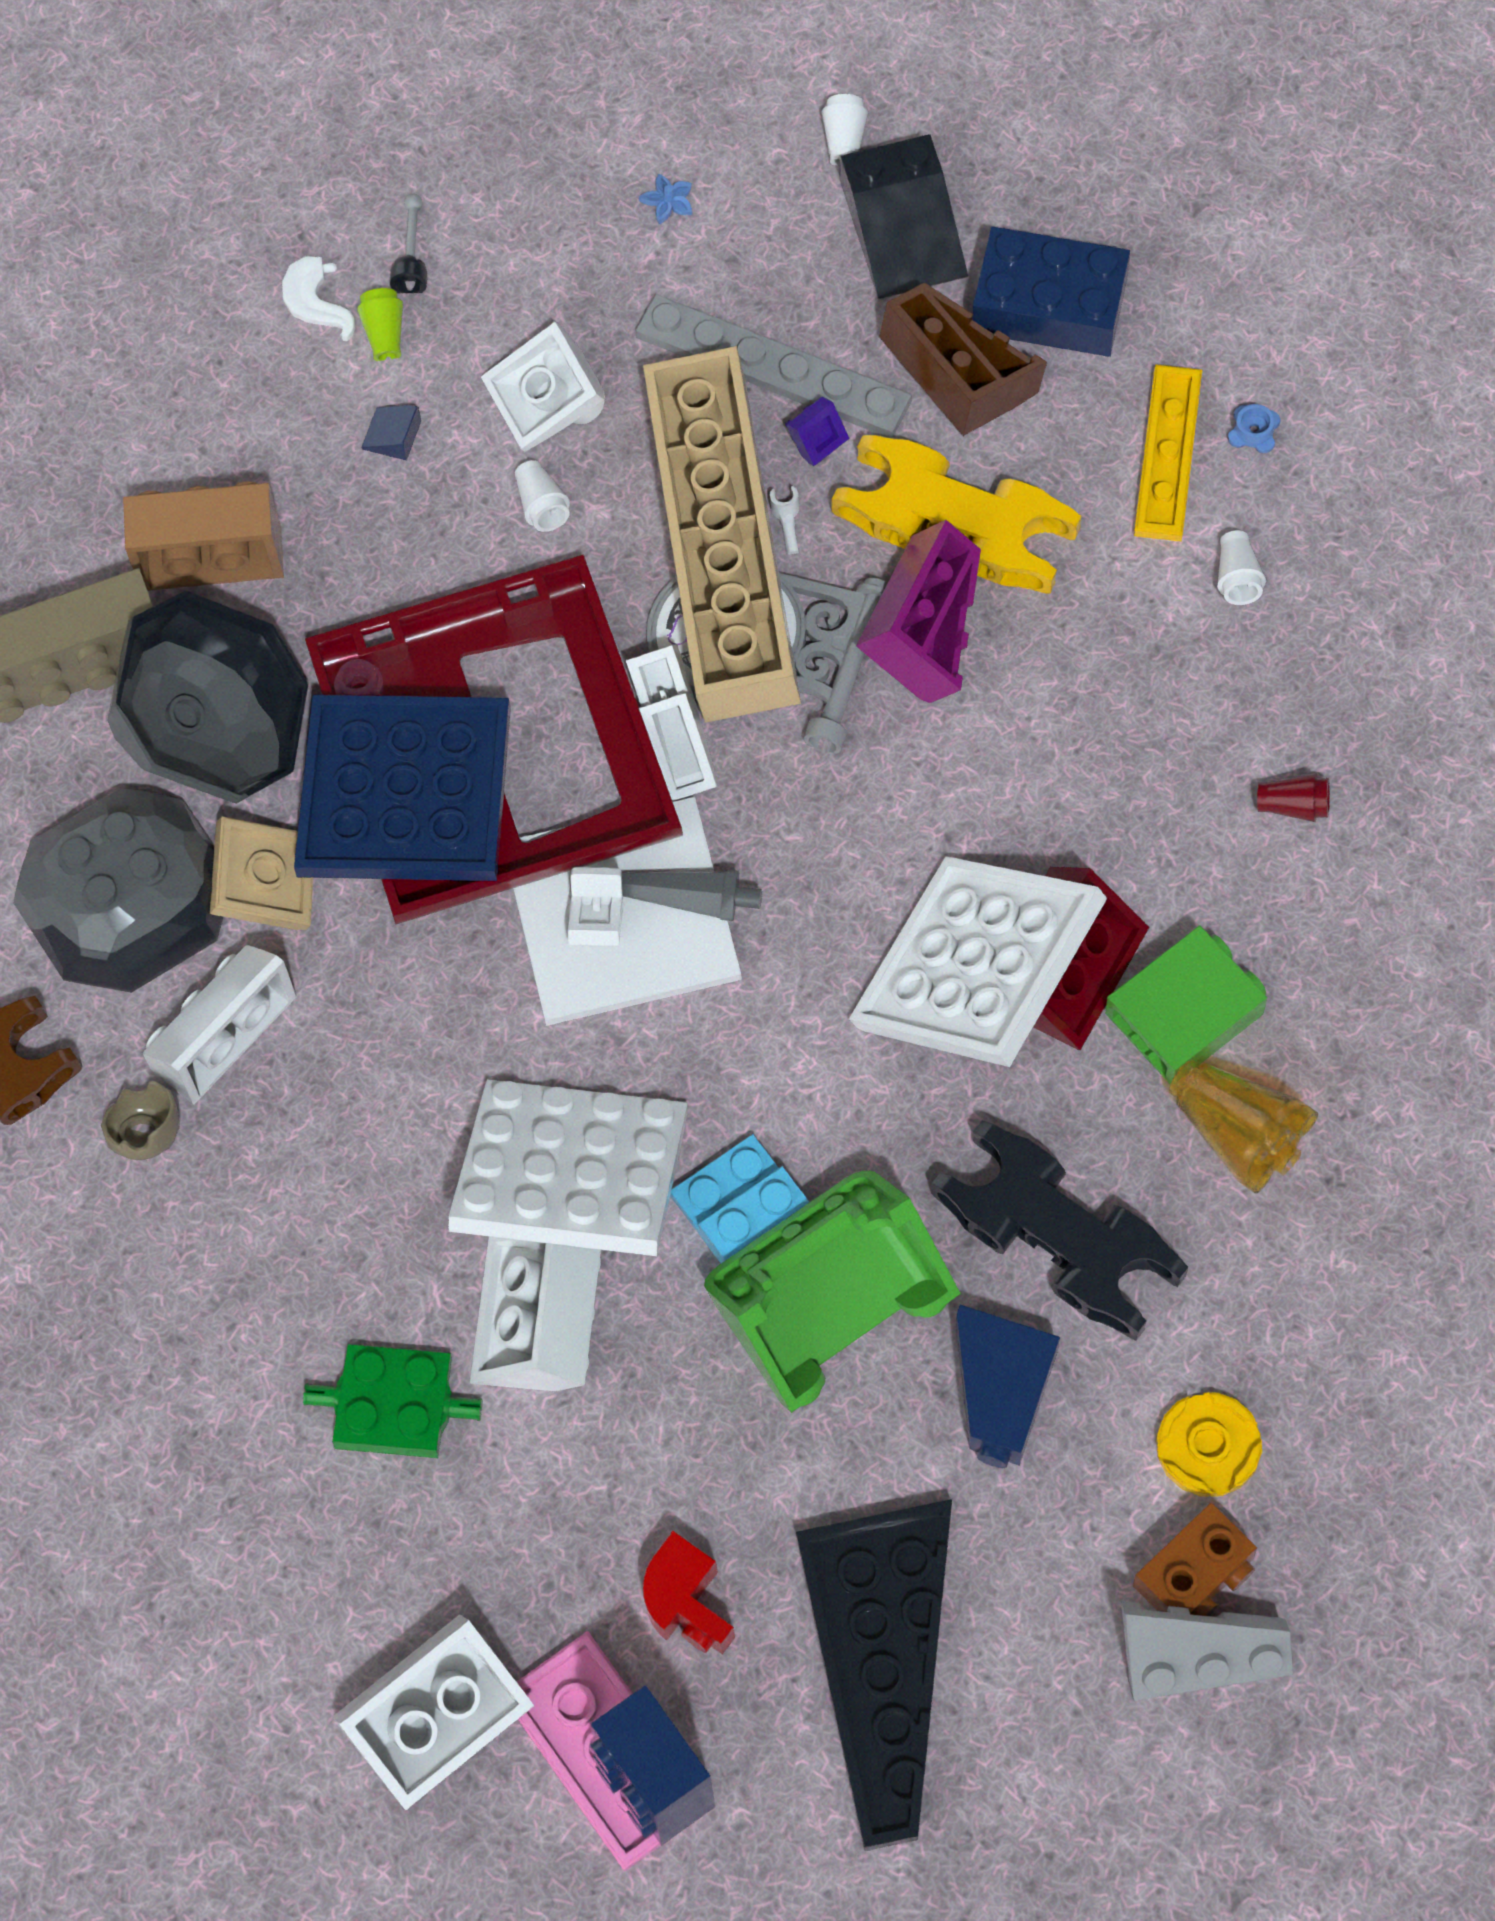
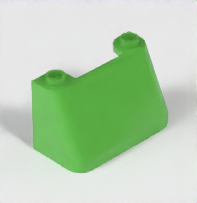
(828, 1281)

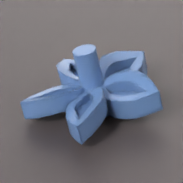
(668, 198)

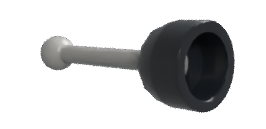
(408, 267)

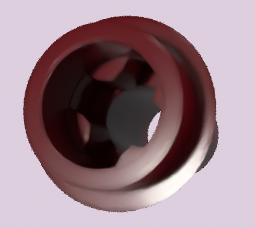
(1296, 797)

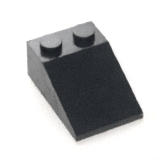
(903, 215)

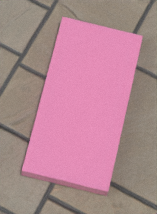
(567, 1697)

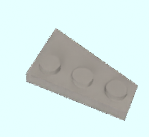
(1194, 1652)

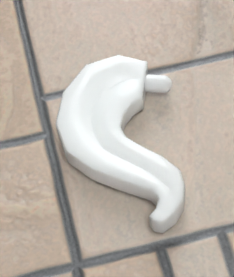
(301, 298)

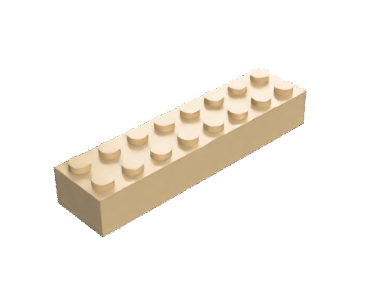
(721, 535)

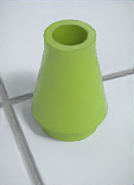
(382, 321)

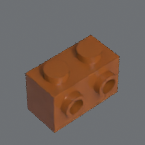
(1197, 1565)

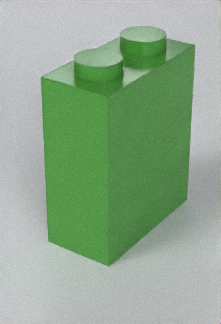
(1187, 1003)

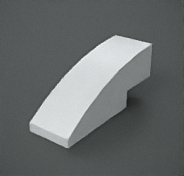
(673, 721)

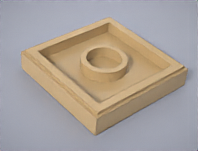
(257, 875)

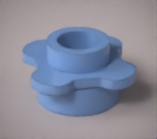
(1258, 416)

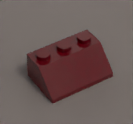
(1095, 966)

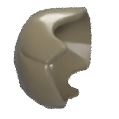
(151, 1107)

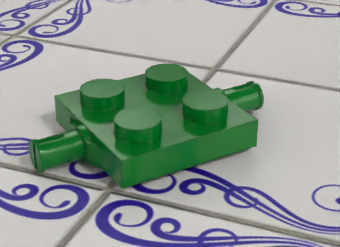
(392, 1401)

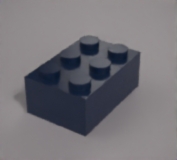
(1051, 290)
(653, 1766)

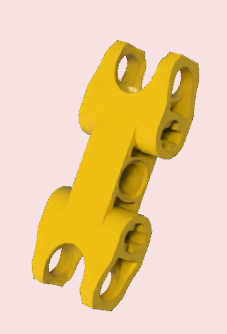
(922, 497)

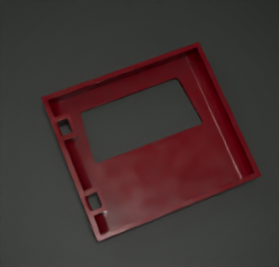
(426, 663)

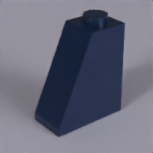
(1002, 1382)

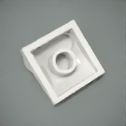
(545, 387)

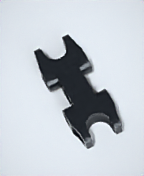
(1089, 1251)

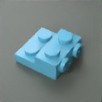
(738, 1198)

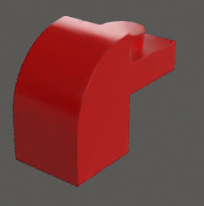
(671, 1592)

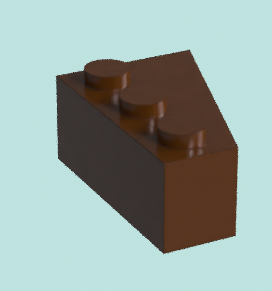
(956, 360)

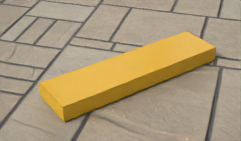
(1168, 453)

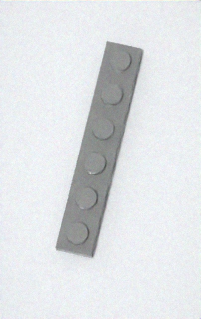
(777, 365)

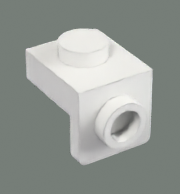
(595, 906)

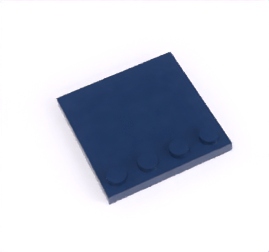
(403, 788)

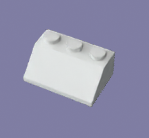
(220, 1022)
(535, 1315)
(433, 1711)

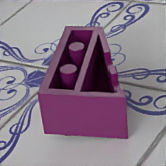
(923, 612)

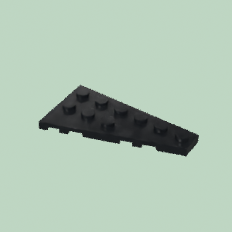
(878, 1625)

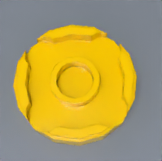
(1202, 1462)

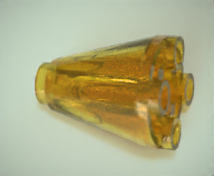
(1243, 1121)

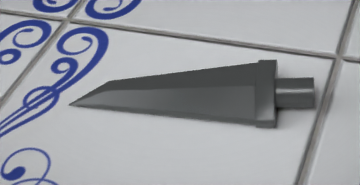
(698, 892)

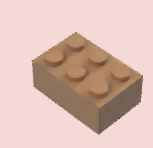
(204, 536)

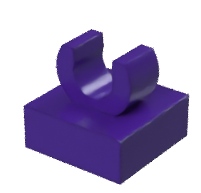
(817, 431)

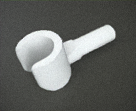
(786, 512)

